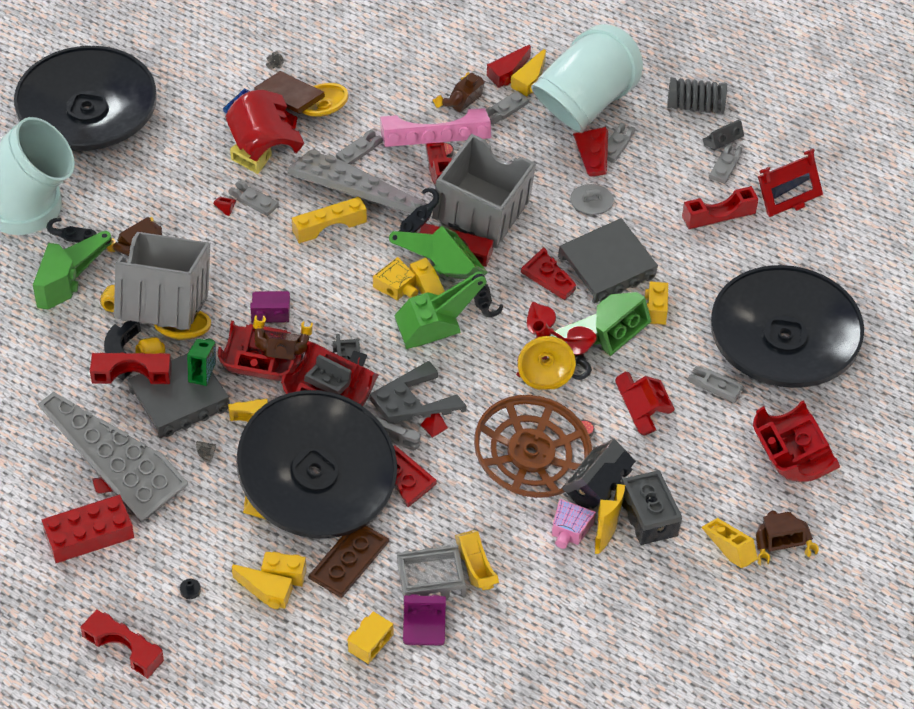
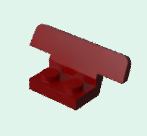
(643, 400)

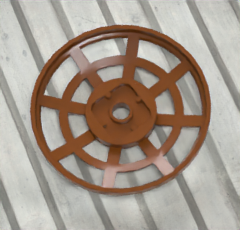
(533, 439)

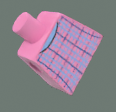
(571, 523)

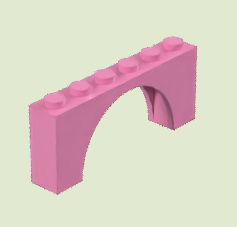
(400, 132)

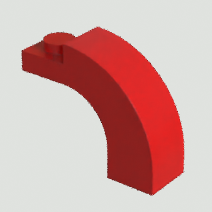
(437, 159)

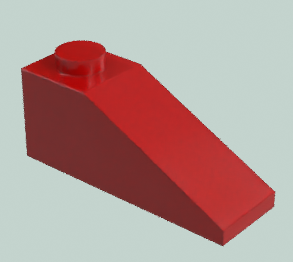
(502, 69)

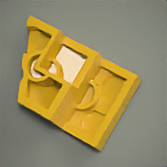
(608, 519)

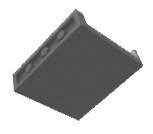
(609, 259)
(180, 402)

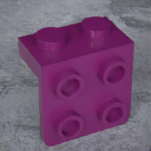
(272, 305)
(424, 620)

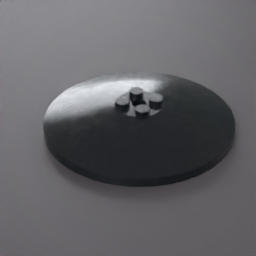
(101, 77)
(793, 300)
(324, 433)

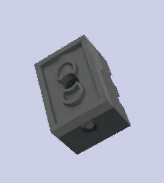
(599, 474)
(651, 507)

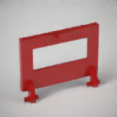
(786, 173)

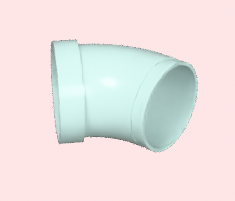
(590, 75)
(32, 167)

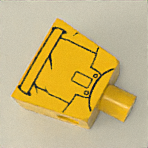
(396, 280)

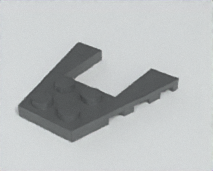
(399, 404)

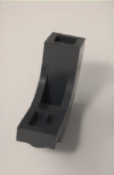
(118, 337)

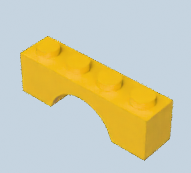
(310, 224)

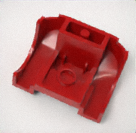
(260, 123)
(245, 358)
(361, 378)
(795, 444)

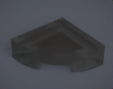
(205, 450)

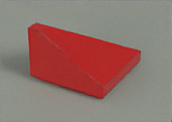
(225, 204)
(434, 424)

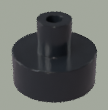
(190, 589)

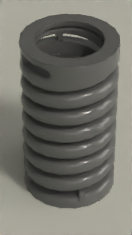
(699, 93)

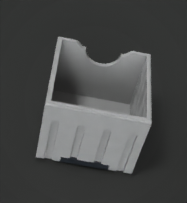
(483, 192)
(162, 281)

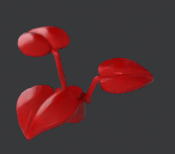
(542, 318)

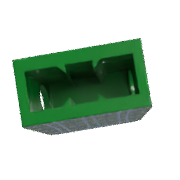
(202, 353)

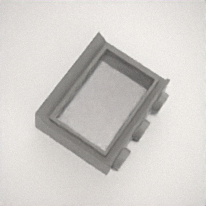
(431, 571)

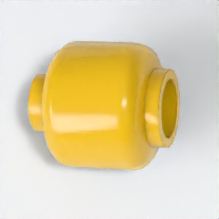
(107, 298)
(150, 345)

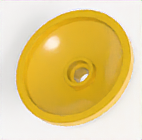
(334, 100)
(198, 328)
(550, 372)

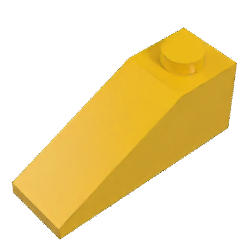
(529, 74)
(426, 277)
(733, 543)
(267, 587)

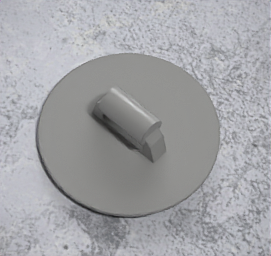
(591, 199)

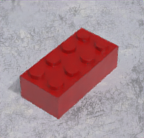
(87, 528)

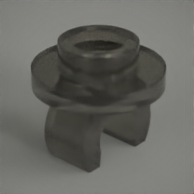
(275, 60)

